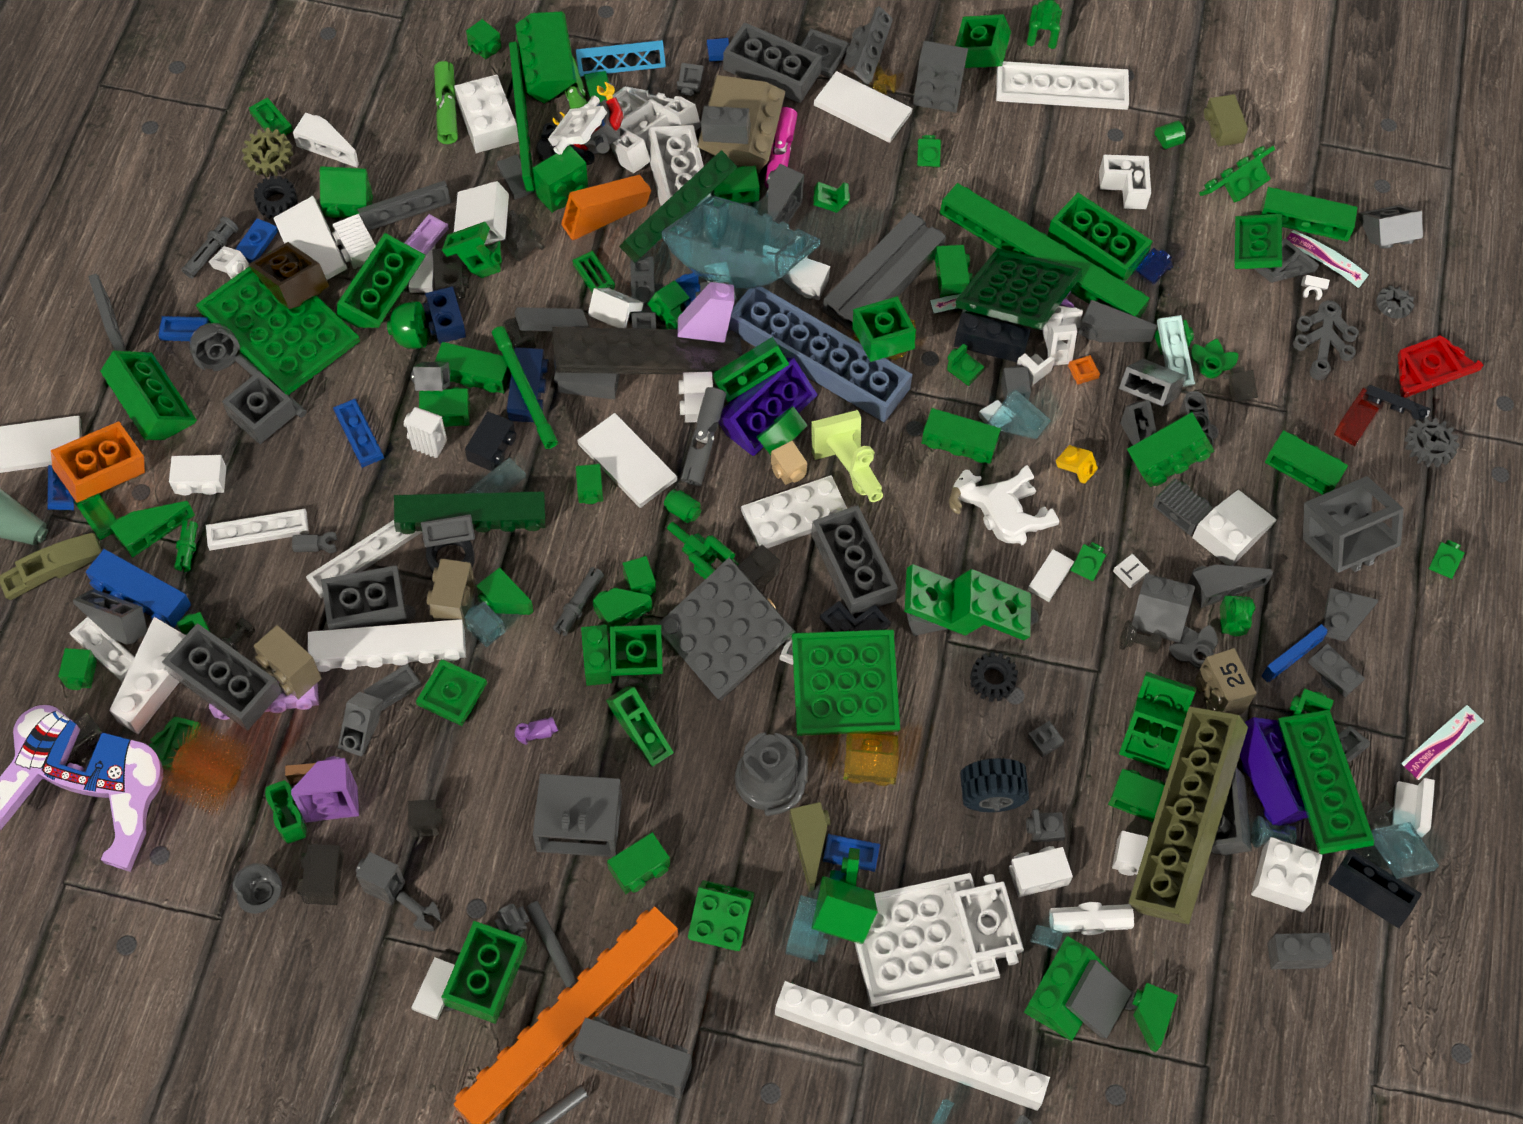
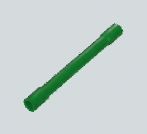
(543, 427)

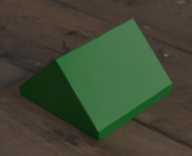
(844, 910)

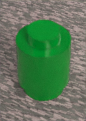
(682, 506)

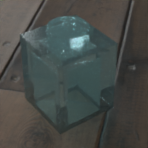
(484, 623)

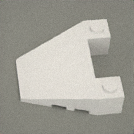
(640, 114)

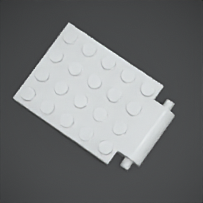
(937, 938)

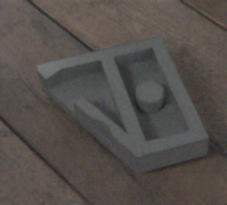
(1345, 613)

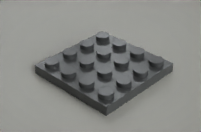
(725, 629)

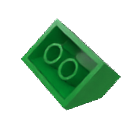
(1057, 986)

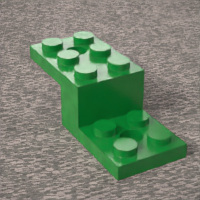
(968, 602)

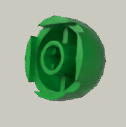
(408, 325)

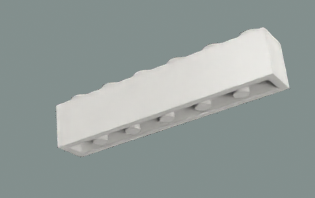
(387, 645)

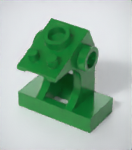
(470, 242)

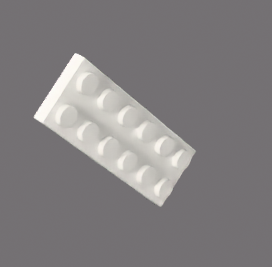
(1062, 85)

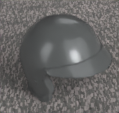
(257, 887)

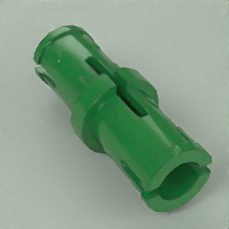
(186, 546)

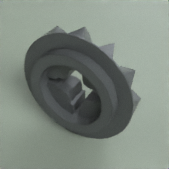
(1391, 308)

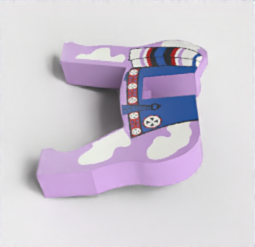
(118, 770)

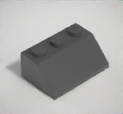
(1234, 828)

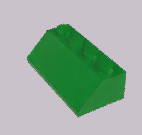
(545, 54)
(379, 283)
(147, 394)

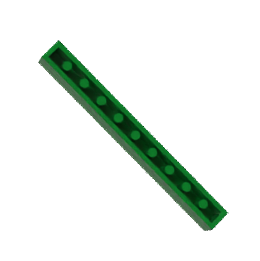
(1011, 234)

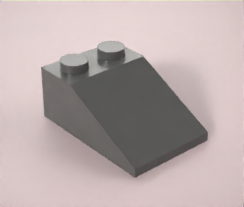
(784, 193)

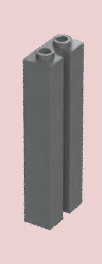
(885, 270)

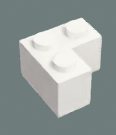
(1127, 174)

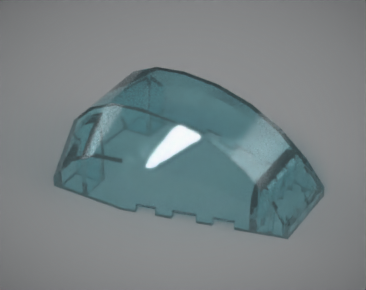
(736, 244)

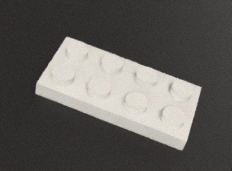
(792, 511)

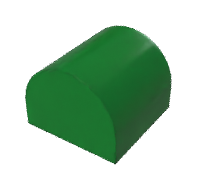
(1170, 134)

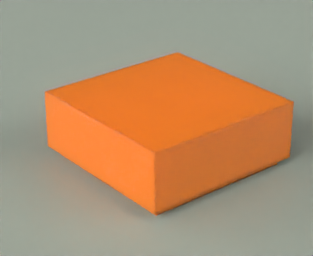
(1084, 369)

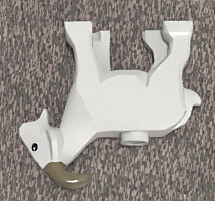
(1001, 505)

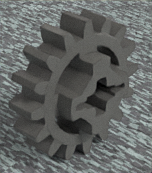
(1431, 442)

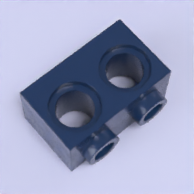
(444, 315)

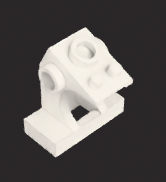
(1061, 327)

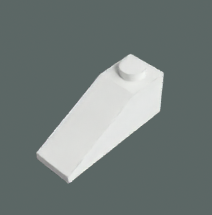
(320, 137)
(808, 278)

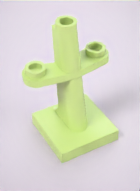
(842, 437)

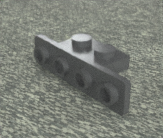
(868, 45)

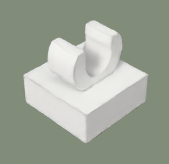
(1316, 284)

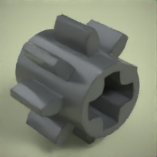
(512, 919)

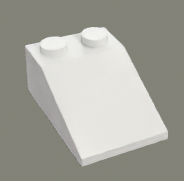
(1233, 528)

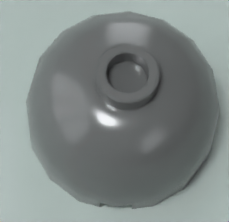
(213, 346)

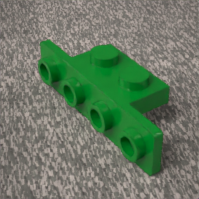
(1244, 178)

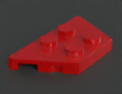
(1432, 365)

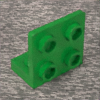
(720, 915)

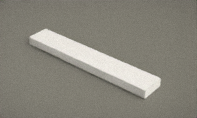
(361, 555)

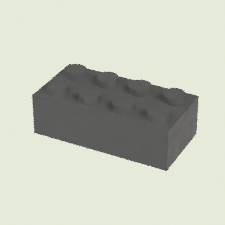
(770, 59)
(854, 560)
(222, 676)
(633, 1057)

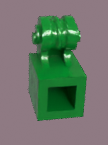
(668, 304)
(1236, 615)

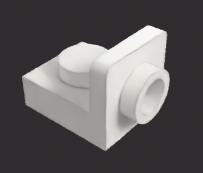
(229, 261)

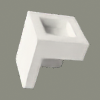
(1036, 366)

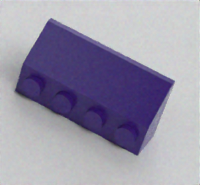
(759, 406)
(1271, 772)

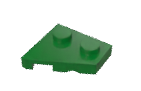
(168, 738)

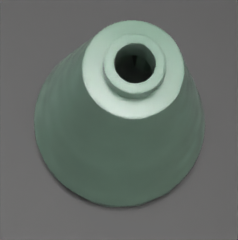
(19, 523)

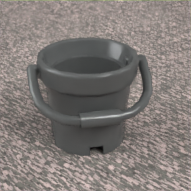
(770, 775)

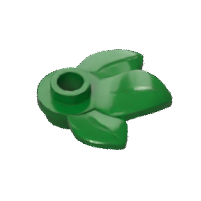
(1213, 357)

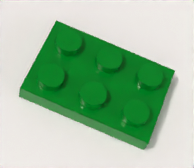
(1258, 241)

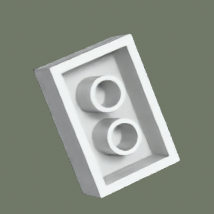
(486, 113)

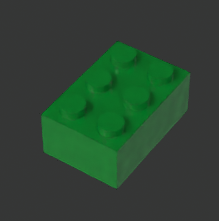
(1171, 450)
(484, 972)

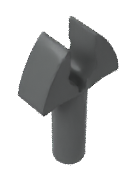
(419, 911)

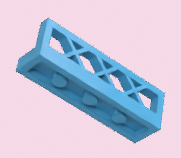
(621, 49)

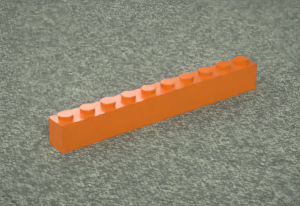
(562, 1023)

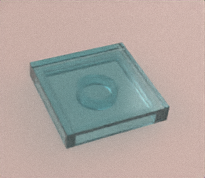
(1403, 850)

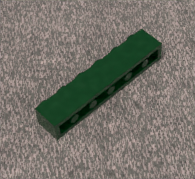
(678, 205)
(487, 510)

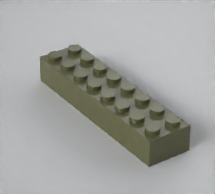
(1188, 815)

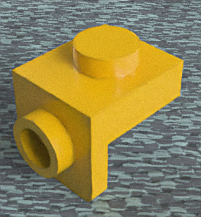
(1078, 461)

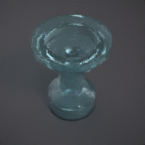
(1262, 832)

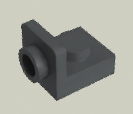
(1045, 826)

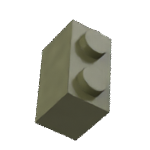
(1225, 120)

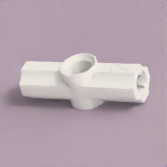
(1091, 918)

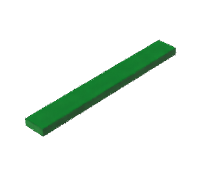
(522, 118)

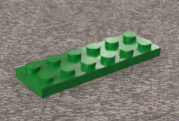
(1325, 782)

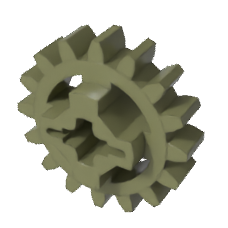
(264, 150)

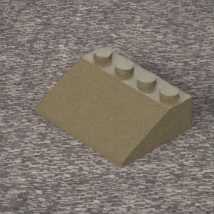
(764, 108)

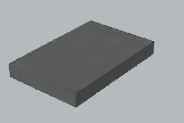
(107, 313)

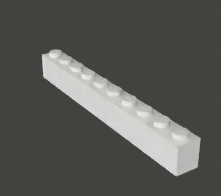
(912, 1046)

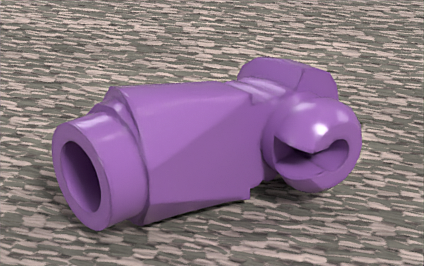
(538, 729)

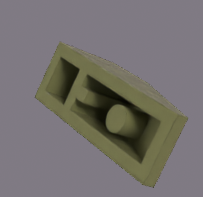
(809, 831)

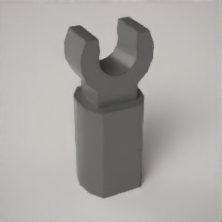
(314, 543)

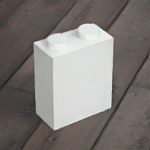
(483, 204)

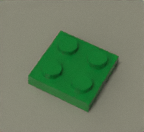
(451, 692)

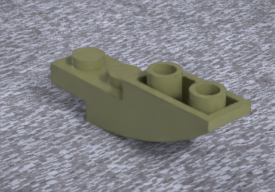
(49, 562)

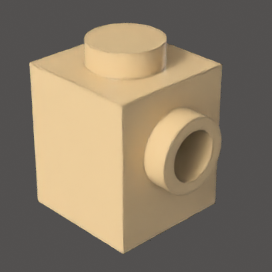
(788, 463)

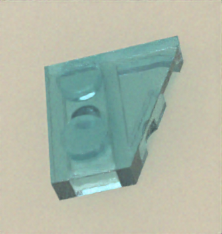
(1019, 417)

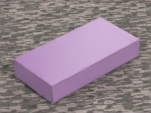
(427, 234)

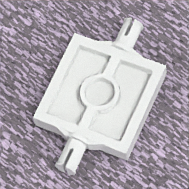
(577, 125)

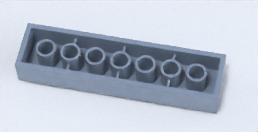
(821, 352)

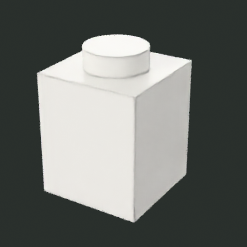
(1129, 853)

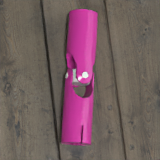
(783, 140)

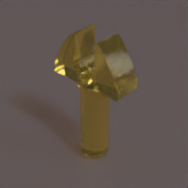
(879, 85)

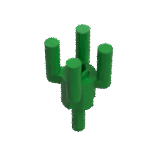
(1045, 16)
(702, 551)

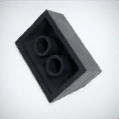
(992, 336)

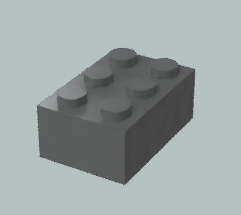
(940, 76)
(364, 599)

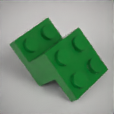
(1157, 721)

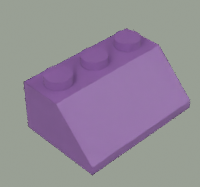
(327, 791)

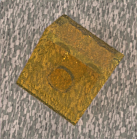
(871, 758)

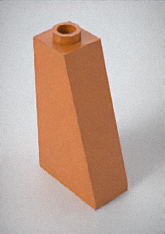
(603, 204)

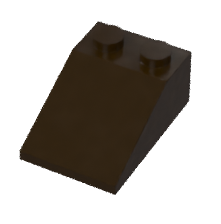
(290, 275)

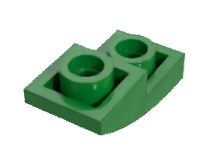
(783, 430)

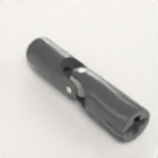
(706, 426)

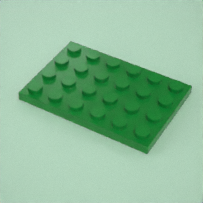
(279, 341)

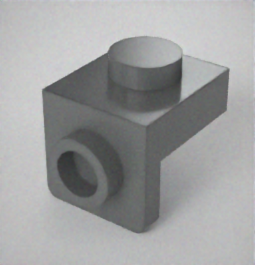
(690, 79)

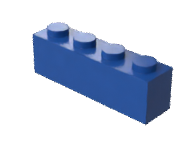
(137, 587)

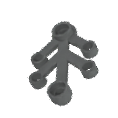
(1326, 335)

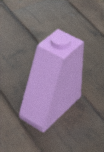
(708, 314)

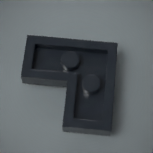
(840, 619)

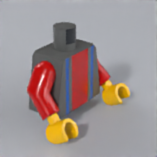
(610, 127)

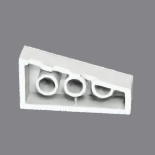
(147, 679)

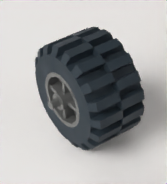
(994, 785)

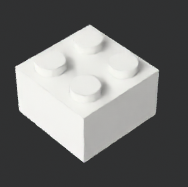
(1286, 874)

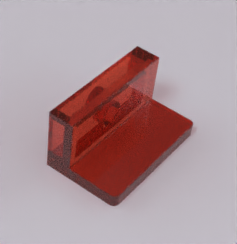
(1356, 419)

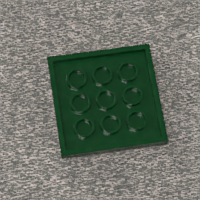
(1019, 288)

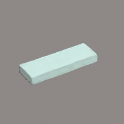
(1175, 347)

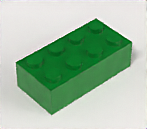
(1099, 237)

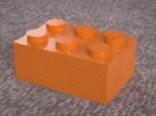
(97, 461)

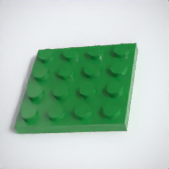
(845, 682)

